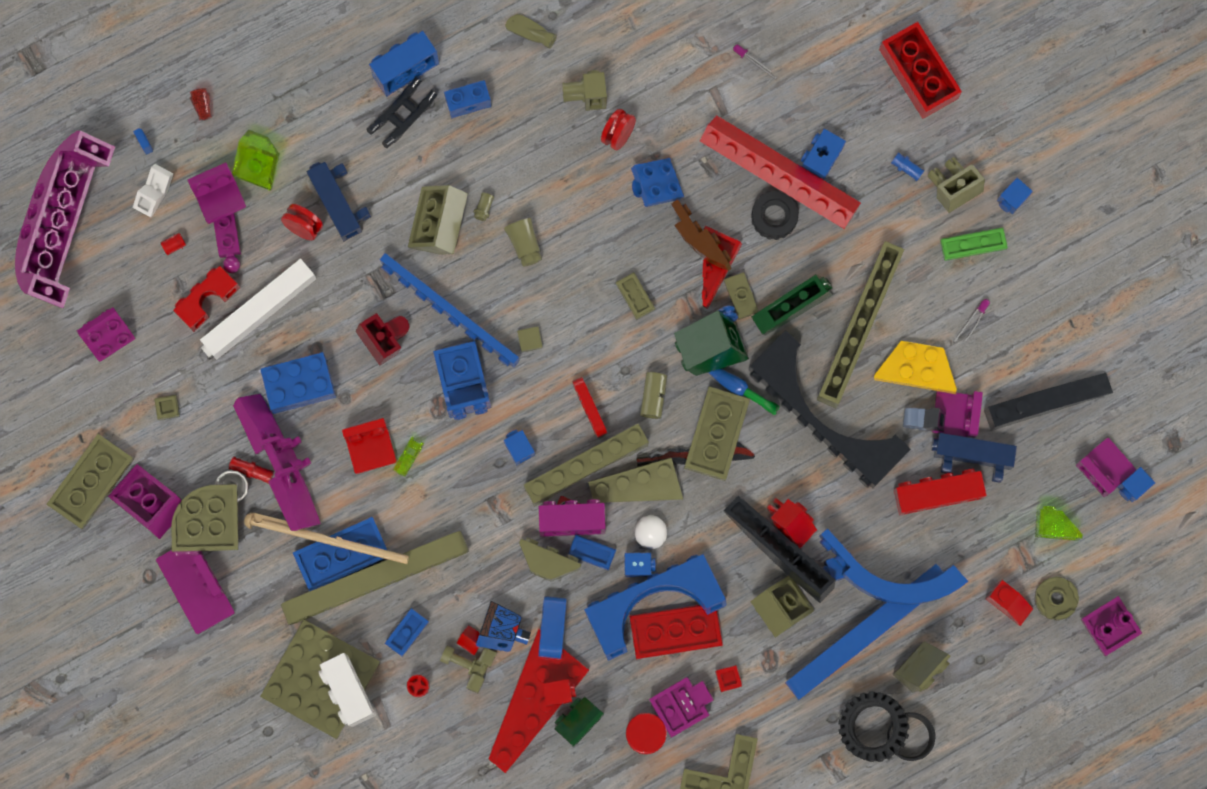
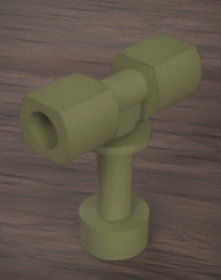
(476, 668)

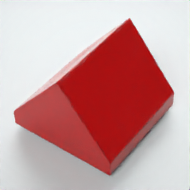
(469, 639)

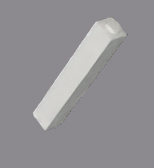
(257, 309)

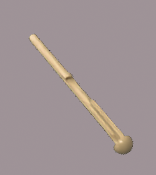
(282, 526)

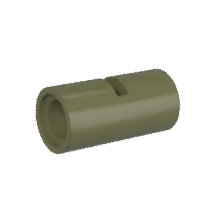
(653, 395)

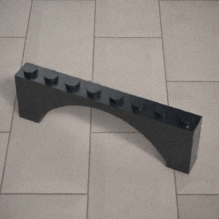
(868, 458)

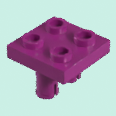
(106, 334)
(1111, 626)

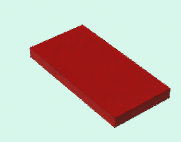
(674, 631)

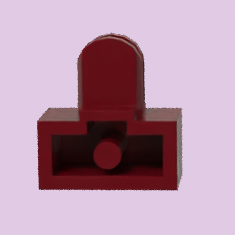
(382, 337)

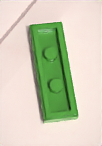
(973, 244)

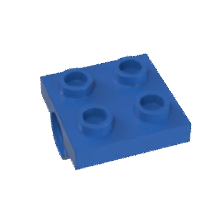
(656, 182)

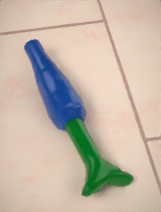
(740, 387)

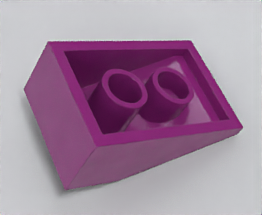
(146, 500)

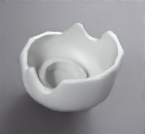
(234, 477)
(650, 532)

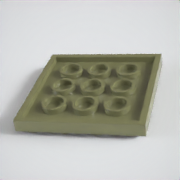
(297, 683)

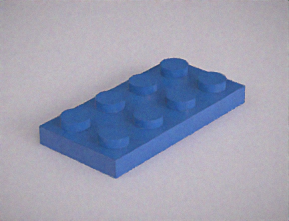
(328, 563)

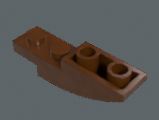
(700, 240)

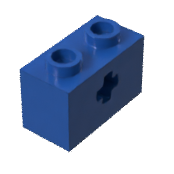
(467, 99)
(825, 142)

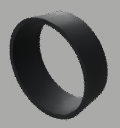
(932, 736)

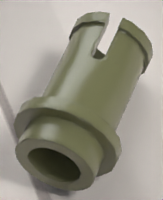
(483, 207)

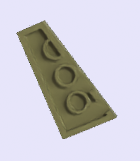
(642, 483)

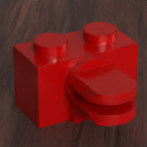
(792, 521)

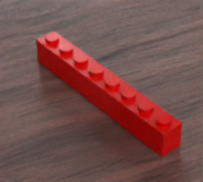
(780, 171)

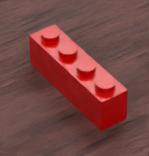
(940, 492)

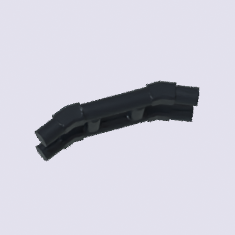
(403, 100)

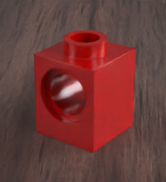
(558, 692)

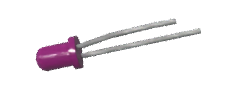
(742, 52)
(981, 308)

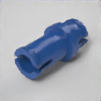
(904, 164)

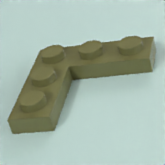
(738, 773)

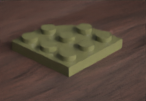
(207, 520)

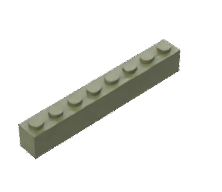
(860, 324)

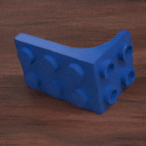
(462, 380)

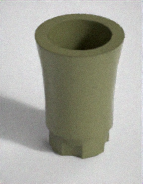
(524, 241)

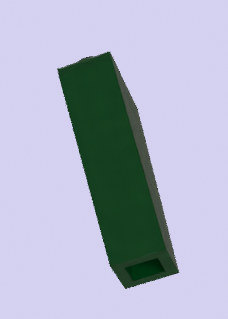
(793, 304)

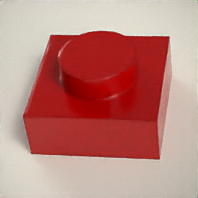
(728, 678)

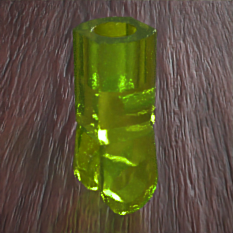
(406, 460)

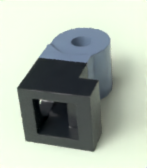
(924, 419)

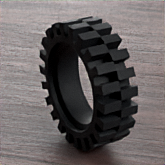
(850, 715)

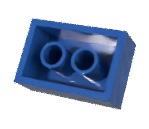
(404, 63)
(298, 383)

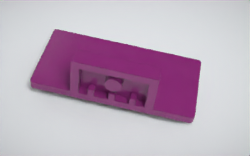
(195, 588)

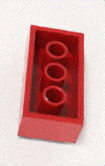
(920, 70)

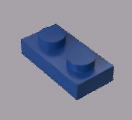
(406, 632)

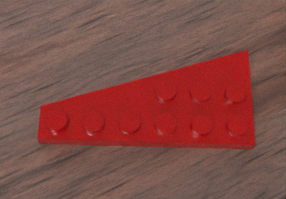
(527, 708)

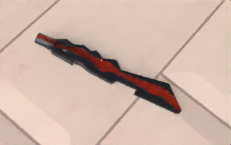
(680, 455)

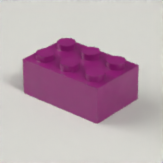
(571, 518)

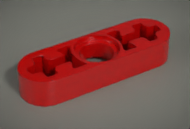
(589, 407)

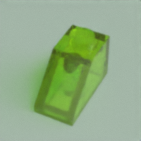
(1055, 525)

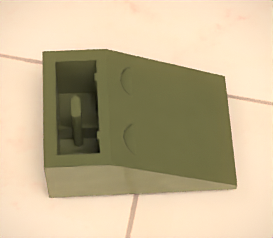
(921, 666)

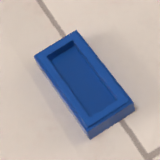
(592, 552)

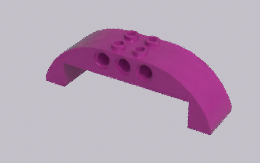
(54, 215)

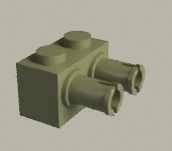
(589, 90)
(959, 188)

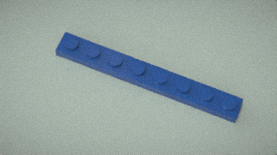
(441, 306)

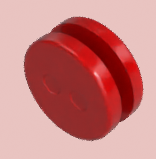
(618, 129)
(302, 222)
(646, 733)

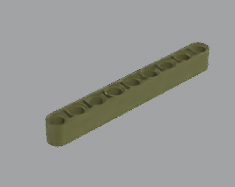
(374, 578)

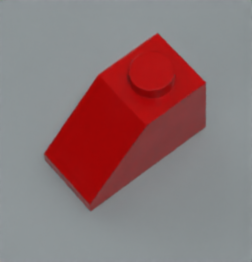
(1009, 602)

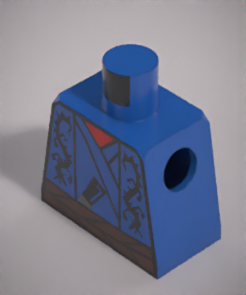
(501, 629)

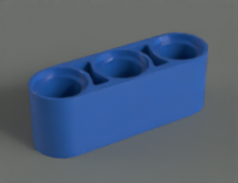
(552, 627)

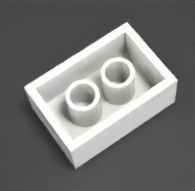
(346, 690)

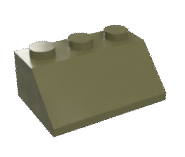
(438, 219)

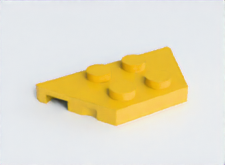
(918, 367)

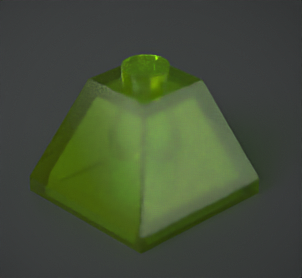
(256, 160)

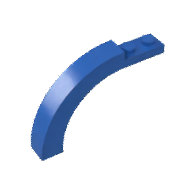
(888, 591)

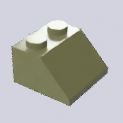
(782, 606)

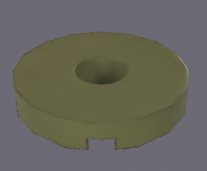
(1047, 607)

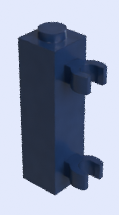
(334, 201)
(974, 451)

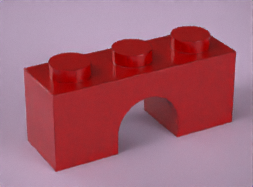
(190, 308)

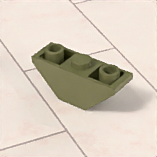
(547, 562)

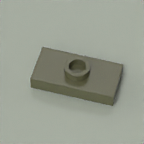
(635, 296)
(741, 296)

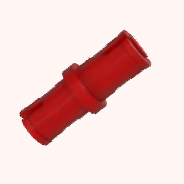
(251, 469)

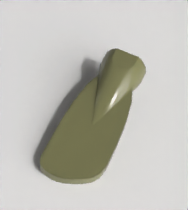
(530, 30)

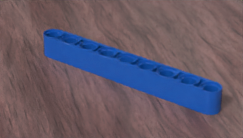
(853, 642)

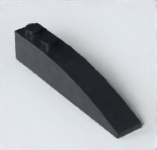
(1047, 401)
(781, 550)

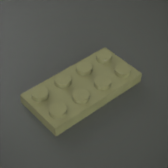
(717, 433)
(90, 481)

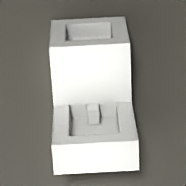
(153, 192)

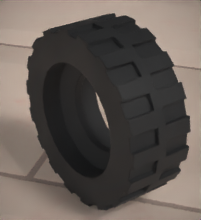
(774, 231)

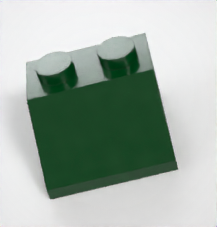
(578, 721)

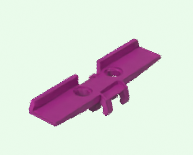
(266, 435)

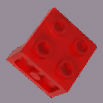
(369, 446)

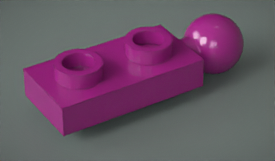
(228, 242)

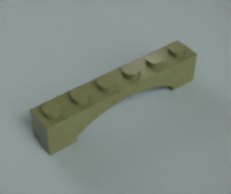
(585, 464)

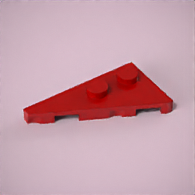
(713, 275)

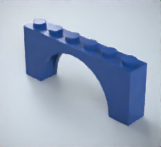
(690, 578)

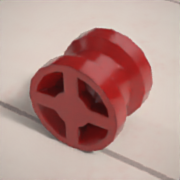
(416, 683)

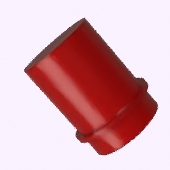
(173, 244)

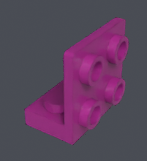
(217, 193)
(961, 413)
(1105, 467)

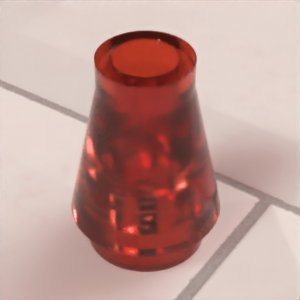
(201, 102)

